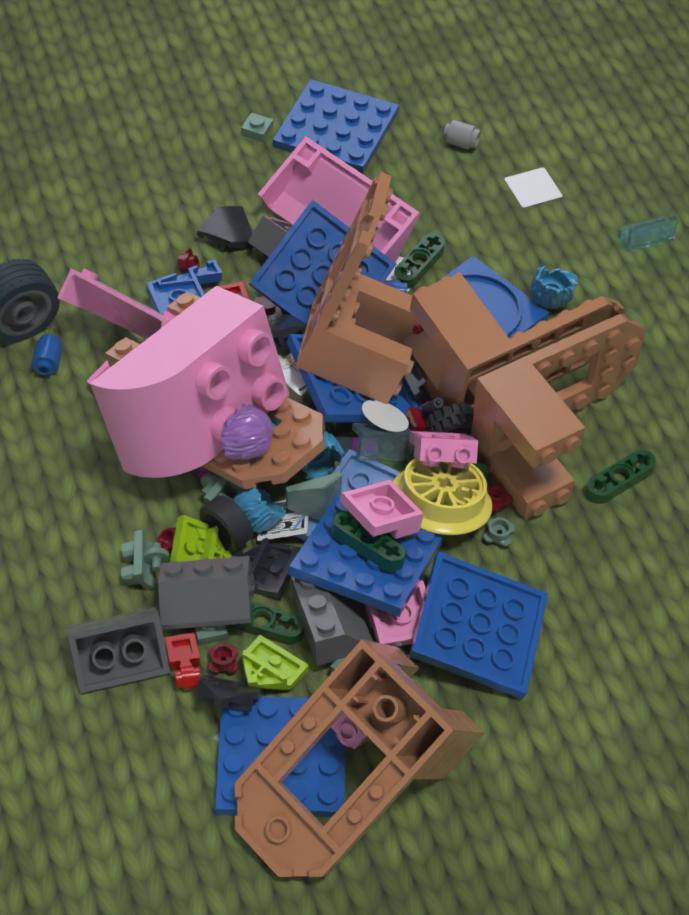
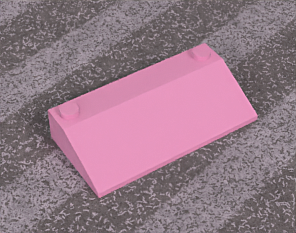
(338, 188)
(96, 297)

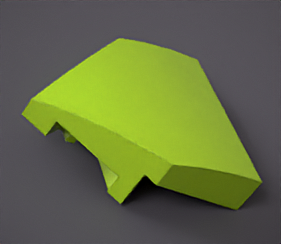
(196, 541)
(271, 666)

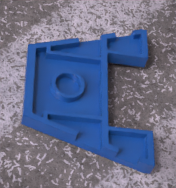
(169, 288)

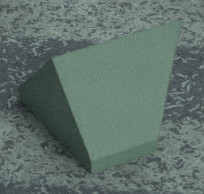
(314, 496)

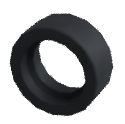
(231, 521)

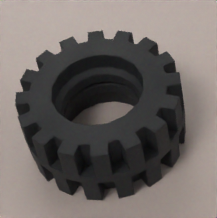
(451, 419)

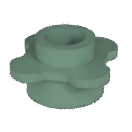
(499, 525)

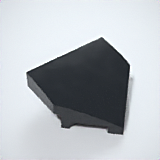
(228, 228)
(283, 325)
(415, 383)
(270, 567)
(227, 693)

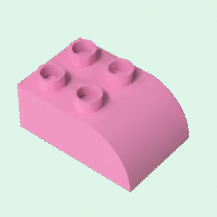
(184, 382)

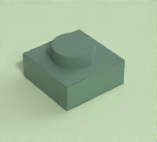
(257, 127)
(210, 634)

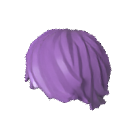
(247, 433)

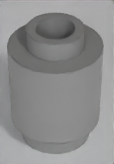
(462, 135)

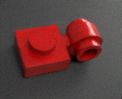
(184, 653)

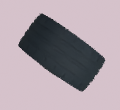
(26, 300)

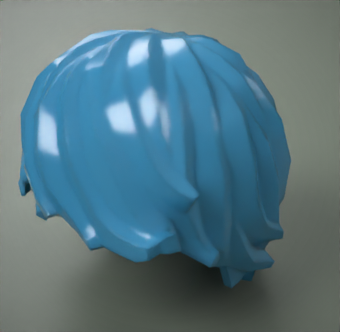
(553, 288)
(324, 461)
(259, 508)

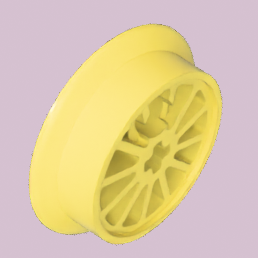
(449, 496)

